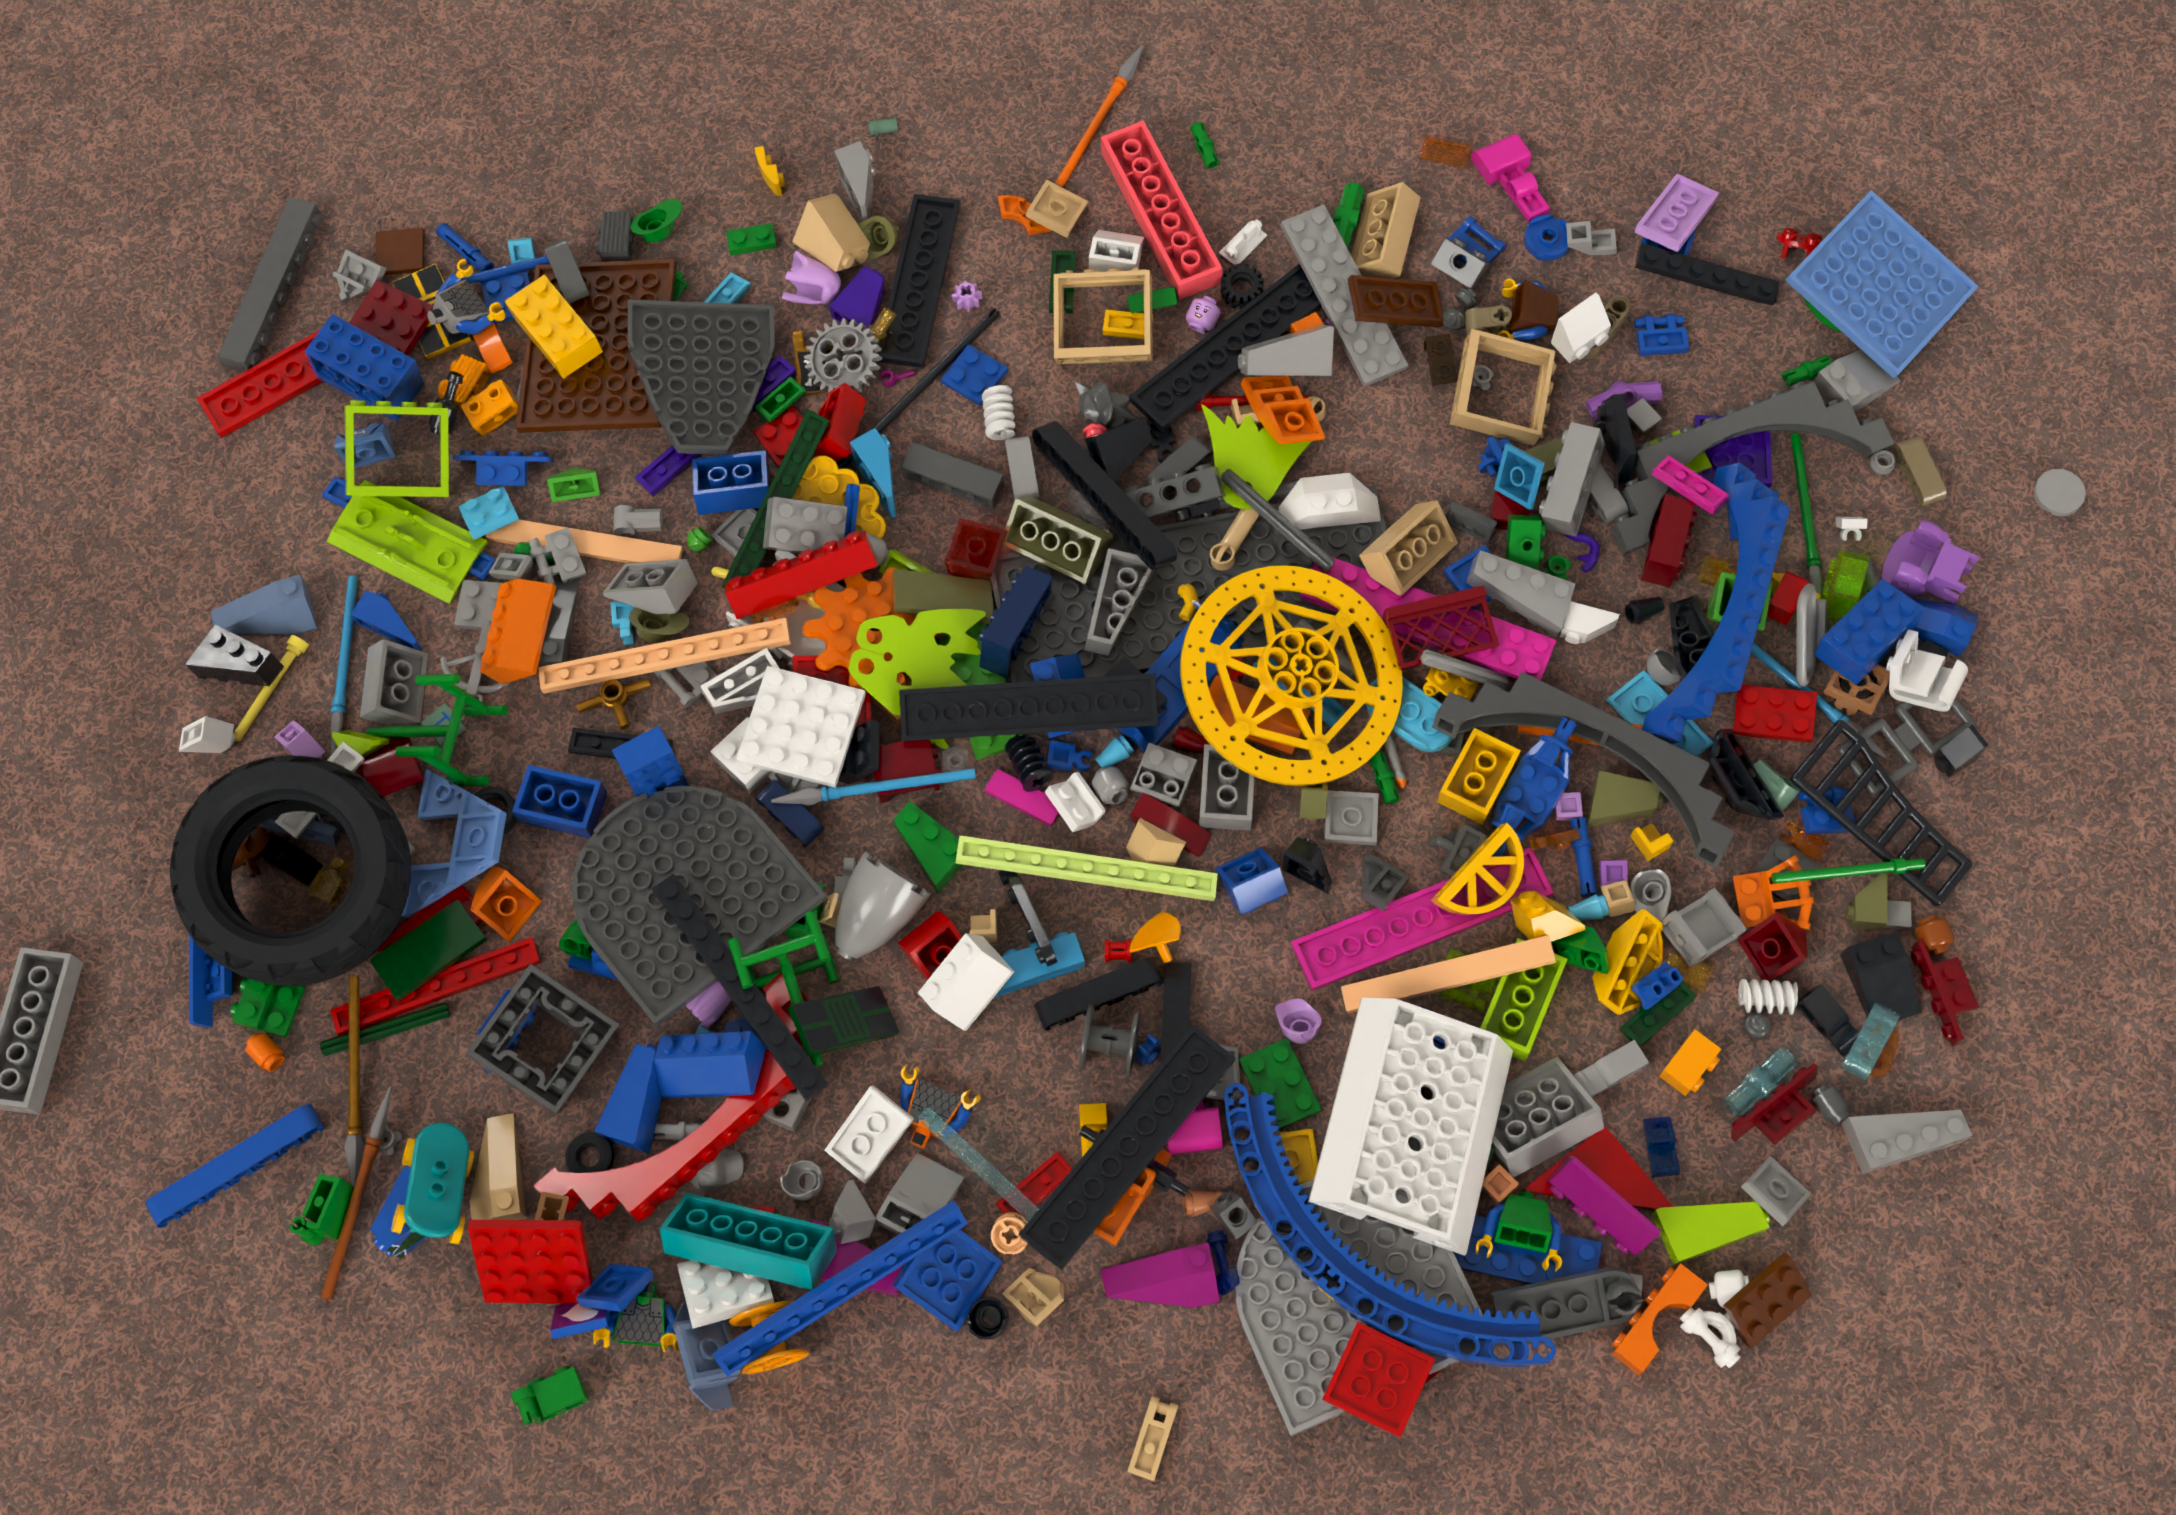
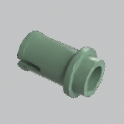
(882, 126)

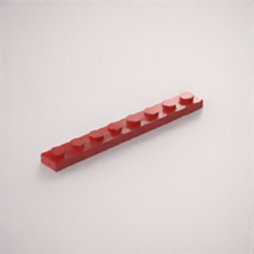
(446, 984)

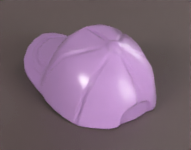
(1298, 1020)

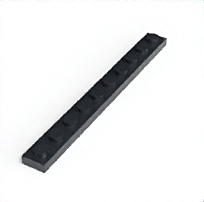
(748, 1001)

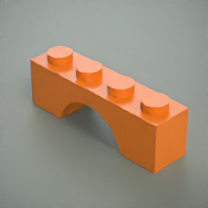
(1638, 1346)

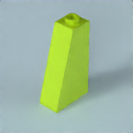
(1705, 1228)

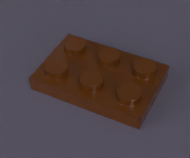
(1767, 1300)

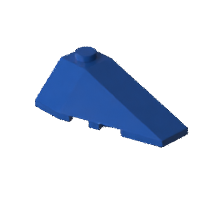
(1946, 625)

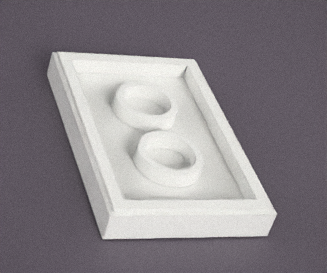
(869, 1134)

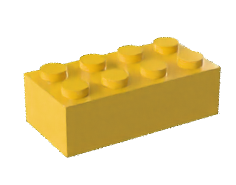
(553, 326)

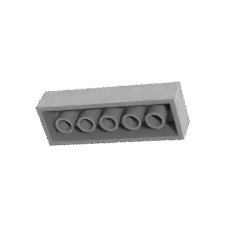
(34, 1026)

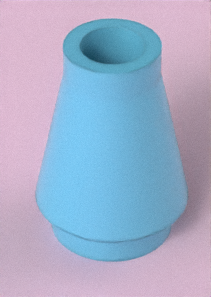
(1115, 752)
(1590, 908)

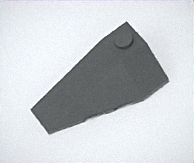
(560, 624)

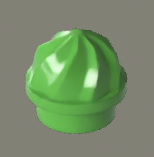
(698, 539)

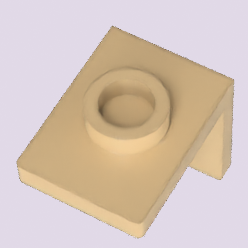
(830, 910)

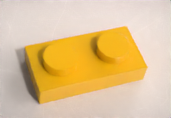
(1124, 324)

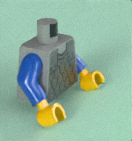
(461, 307)

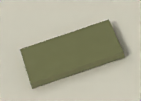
(928, 591)

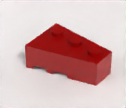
(844, 410)

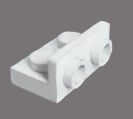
(1075, 802)

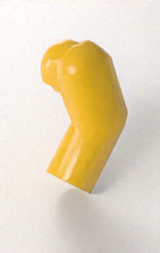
(1189, 594)

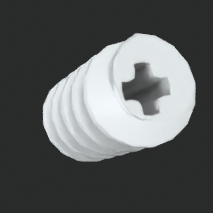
(998, 412)
(1768, 995)

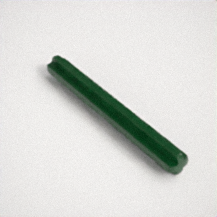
(387, 1028)

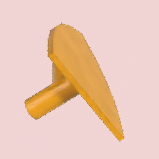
(1158, 932)

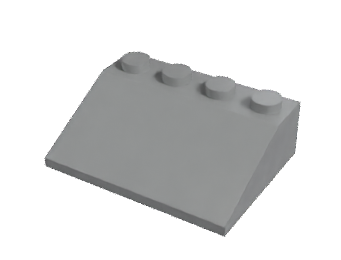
(1542, 1117)

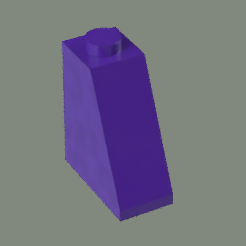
(860, 298)

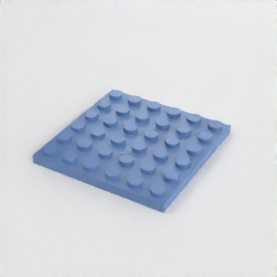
(1882, 284)

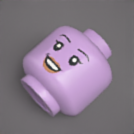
(1203, 314)

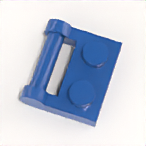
(1470, 224)

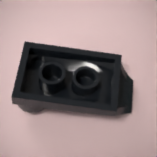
(1617, 436)

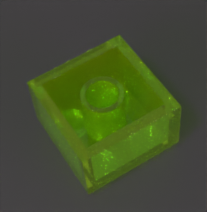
(1844, 583)

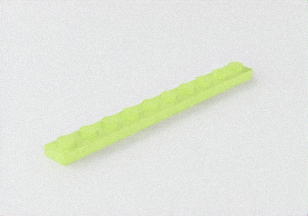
(1086, 868)

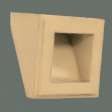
(1618, 898)

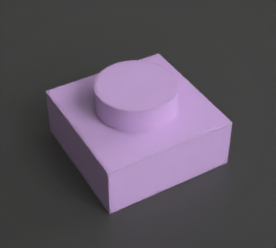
(1569, 807)

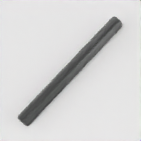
(1277, 520)

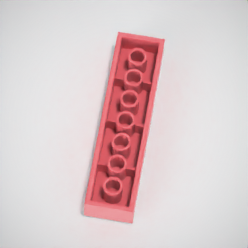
(1161, 210)

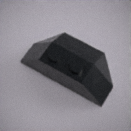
(1739, 778)

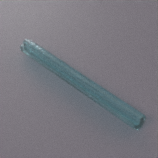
(978, 1163)

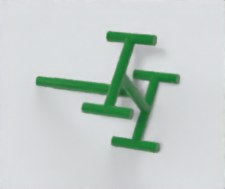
(430, 753)
(789, 972)

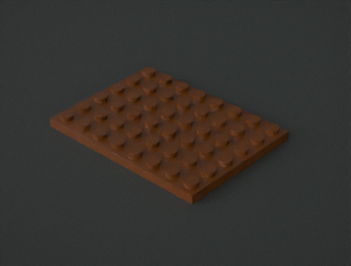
(608, 387)

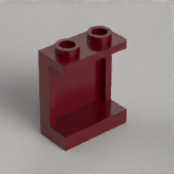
(904, 761)

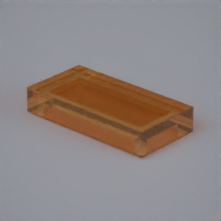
(1445, 151)

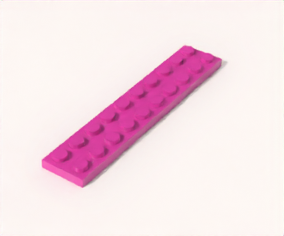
(1518, 647)
(1404, 926)

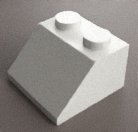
(1581, 329)

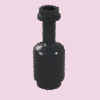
(447, 402)

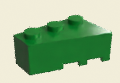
(929, 844)

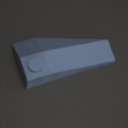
(274, 609)

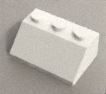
(966, 981)

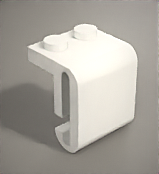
(1920, 676)

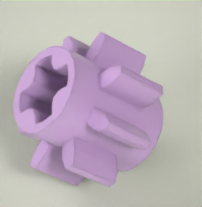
(967, 296)

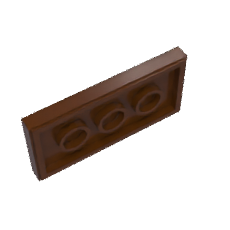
(1395, 301)

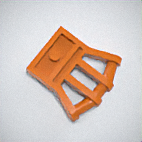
(1755, 895)

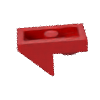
(1786, 597)

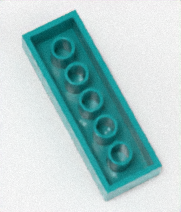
(748, 1241)

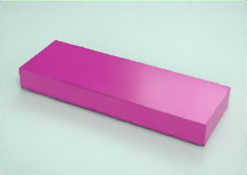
(1690, 485)
(1012, 793)

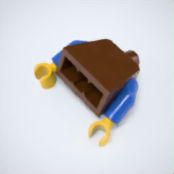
(1532, 310)

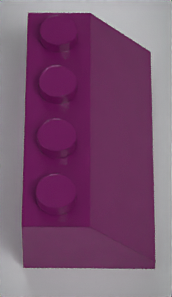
(1603, 1205)

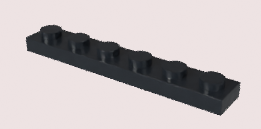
(1706, 274)

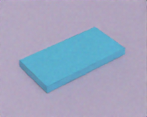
(1645, 695)

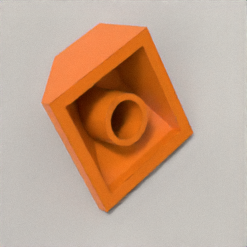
(503, 902)

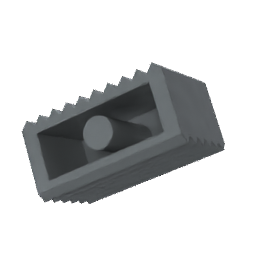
(615, 237)

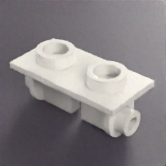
(1244, 242)

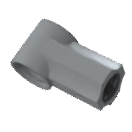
(633, 520)

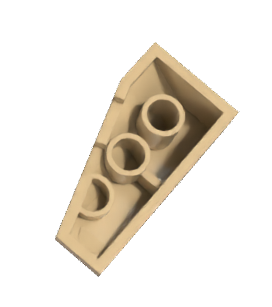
(498, 1176)

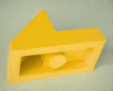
(1095, 1118)

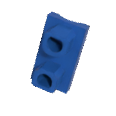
(1493, 456)
(1657, 984)

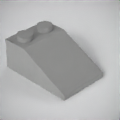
(856, 175)
(1855, 379)
(653, 585)

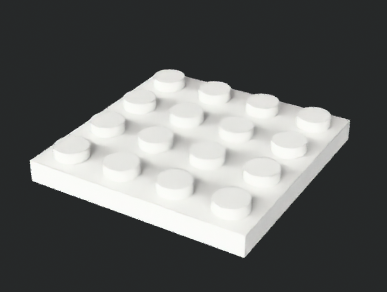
(801, 726)

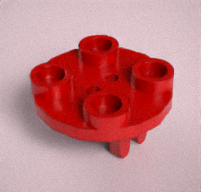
(1791, 238)

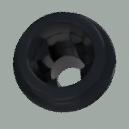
(1642, 609)

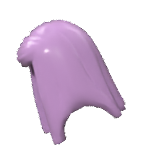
(813, 281)
(709, 1005)

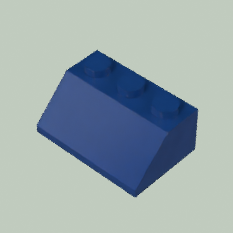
(1056, 669)

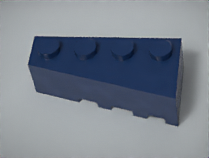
(1013, 620)

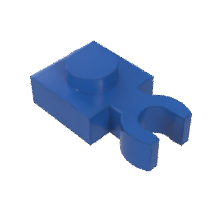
(1062, 757)
(1148, 1051)

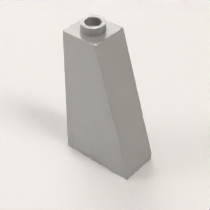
(1295, 354)

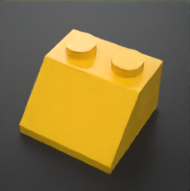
(1541, 916)

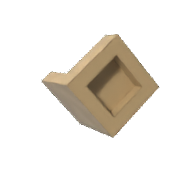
(1241, 412)
(985, 926)

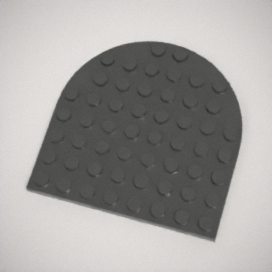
(724, 861)

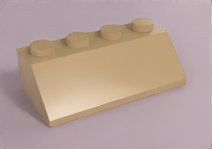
(1385, 231)
(1409, 547)

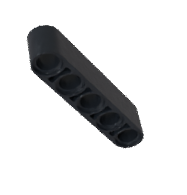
(1099, 991)

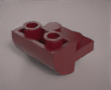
(390, 772)

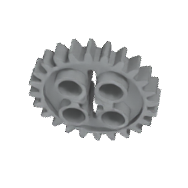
(839, 338)

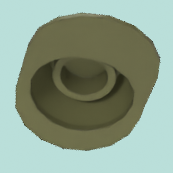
(880, 234)
(657, 627)

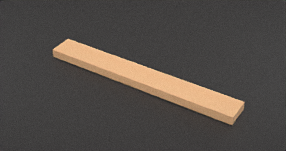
(590, 543)
(1452, 972)

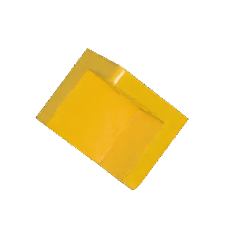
(1650, 841)

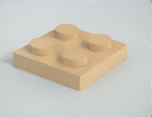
(1056, 208)

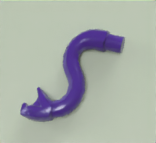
(1589, 559)

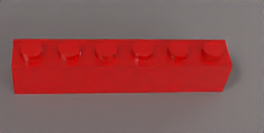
(800, 574)

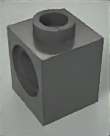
(1240, 1221)

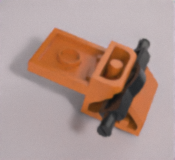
(1155, 1175)

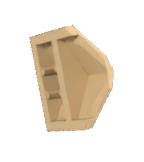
(1154, 845)
(1035, 1295)

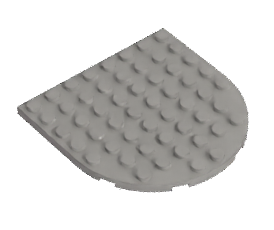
(1303, 1332)

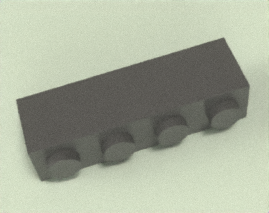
(953, 475)

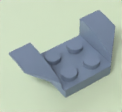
(702, 1371)

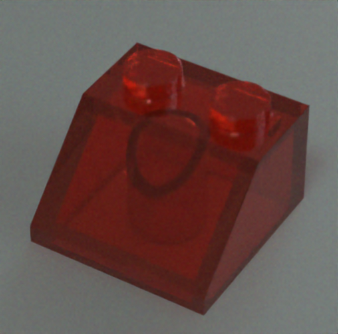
(974, 550)

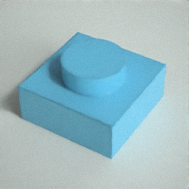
(521, 249)

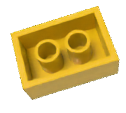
(1478, 776)

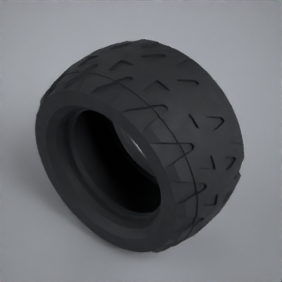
(231, 811)

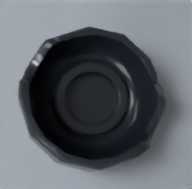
(994, 1311)

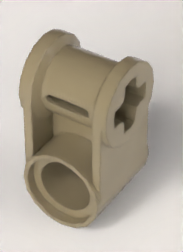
(1487, 319)

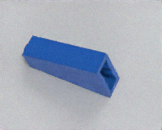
(634, 1104)

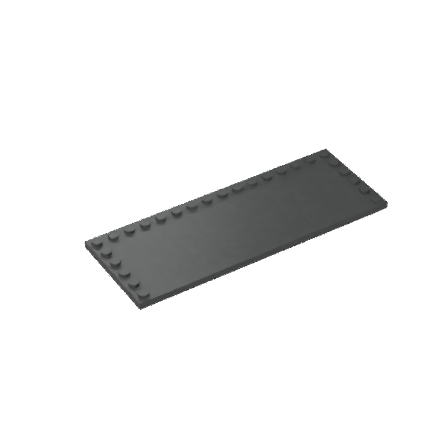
(1155, 618)

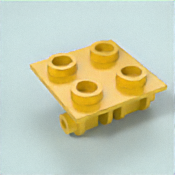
(1446, 682)

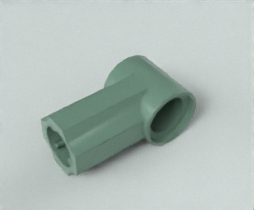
(1779, 786)

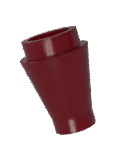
(1189, 740)

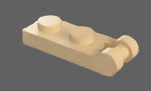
(1152, 1440)

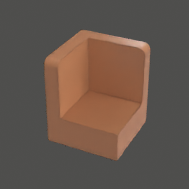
(1500, 1185)

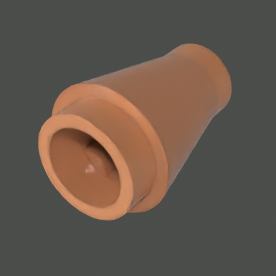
(1198, 1202)

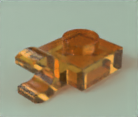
(1808, 843)

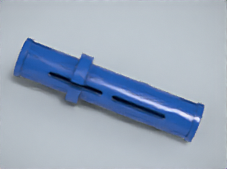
(471, 254)
(1584, 858)

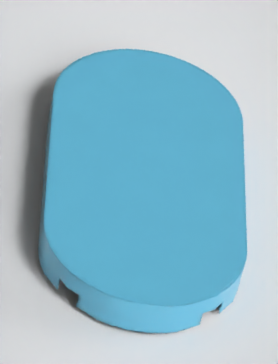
(1416, 719)

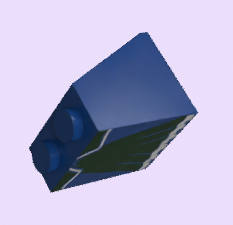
(391, 1242)

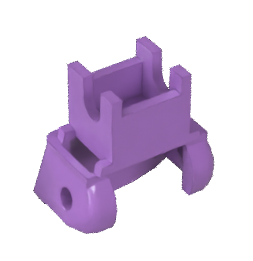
(1920, 566)

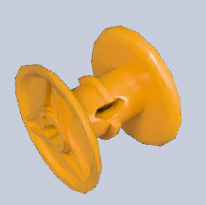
(778, 1355)

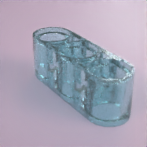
(1870, 1041)

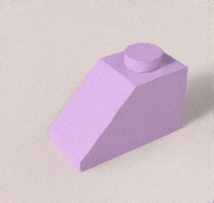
(299, 741)

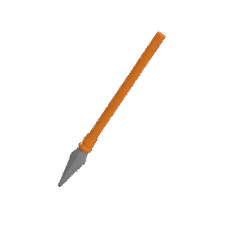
(1125, 74)

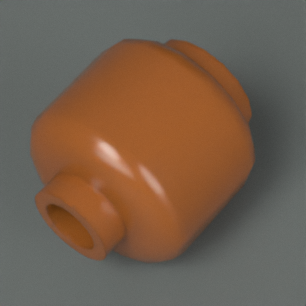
(1935, 934)

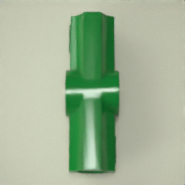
(1348, 211)

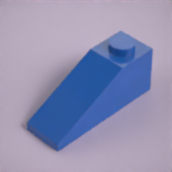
(378, 615)

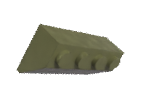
(1056, 538)

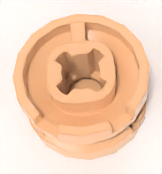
(1006, 1231)

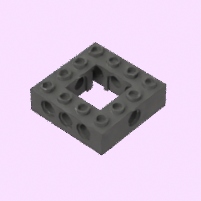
(541, 990)

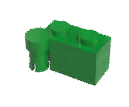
(326, 1209)
(551, 1396)

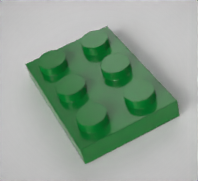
(1280, 1074)

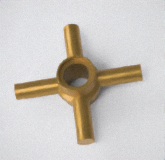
(617, 702)

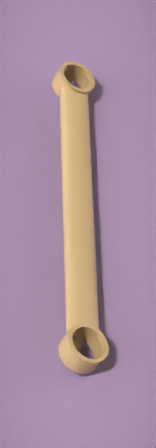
(1245, 520)

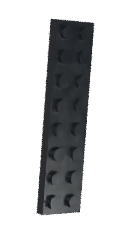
(919, 279)

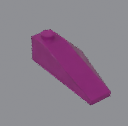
(1172, 1278)

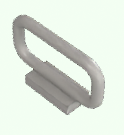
(1810, 630)

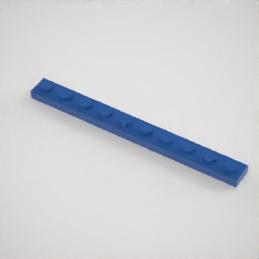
(839, 1288)

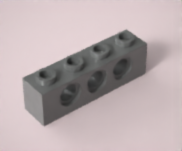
(1210, 489)

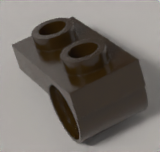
(1440, 359)

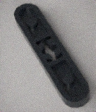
(1035, 930)

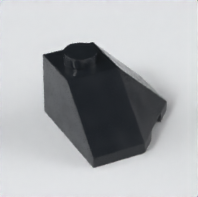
(1307, 863)

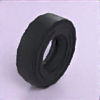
(586, 1140)

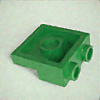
(267, 1007)

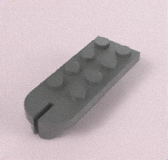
(1573, 1301)

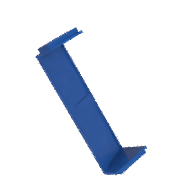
(1169, 684)

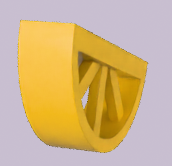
(1474, 864)

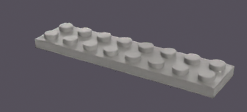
(1328, 267)

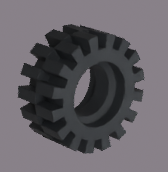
(1241, 274)

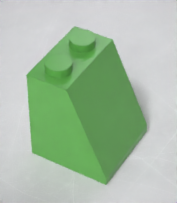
(1720, 597)

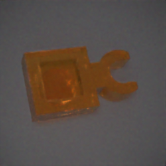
(1560, 840)

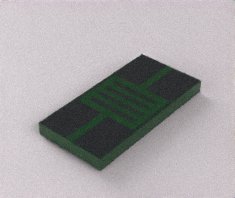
(843, 1020)

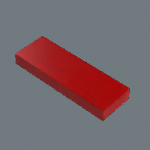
(1040, 1182)

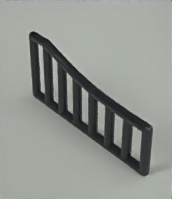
(1890, 790)

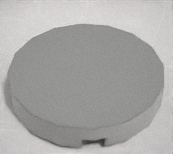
(2059, 492)

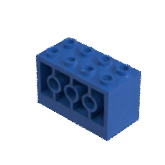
(363, 365)

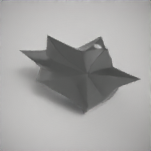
(1103, 405)

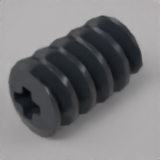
(1028, 762)

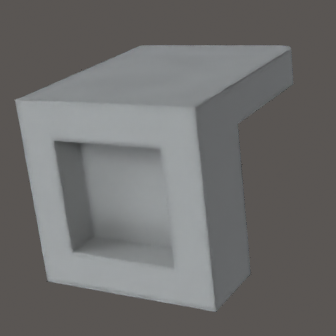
(1643, 416)

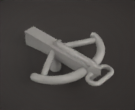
(473, 686)

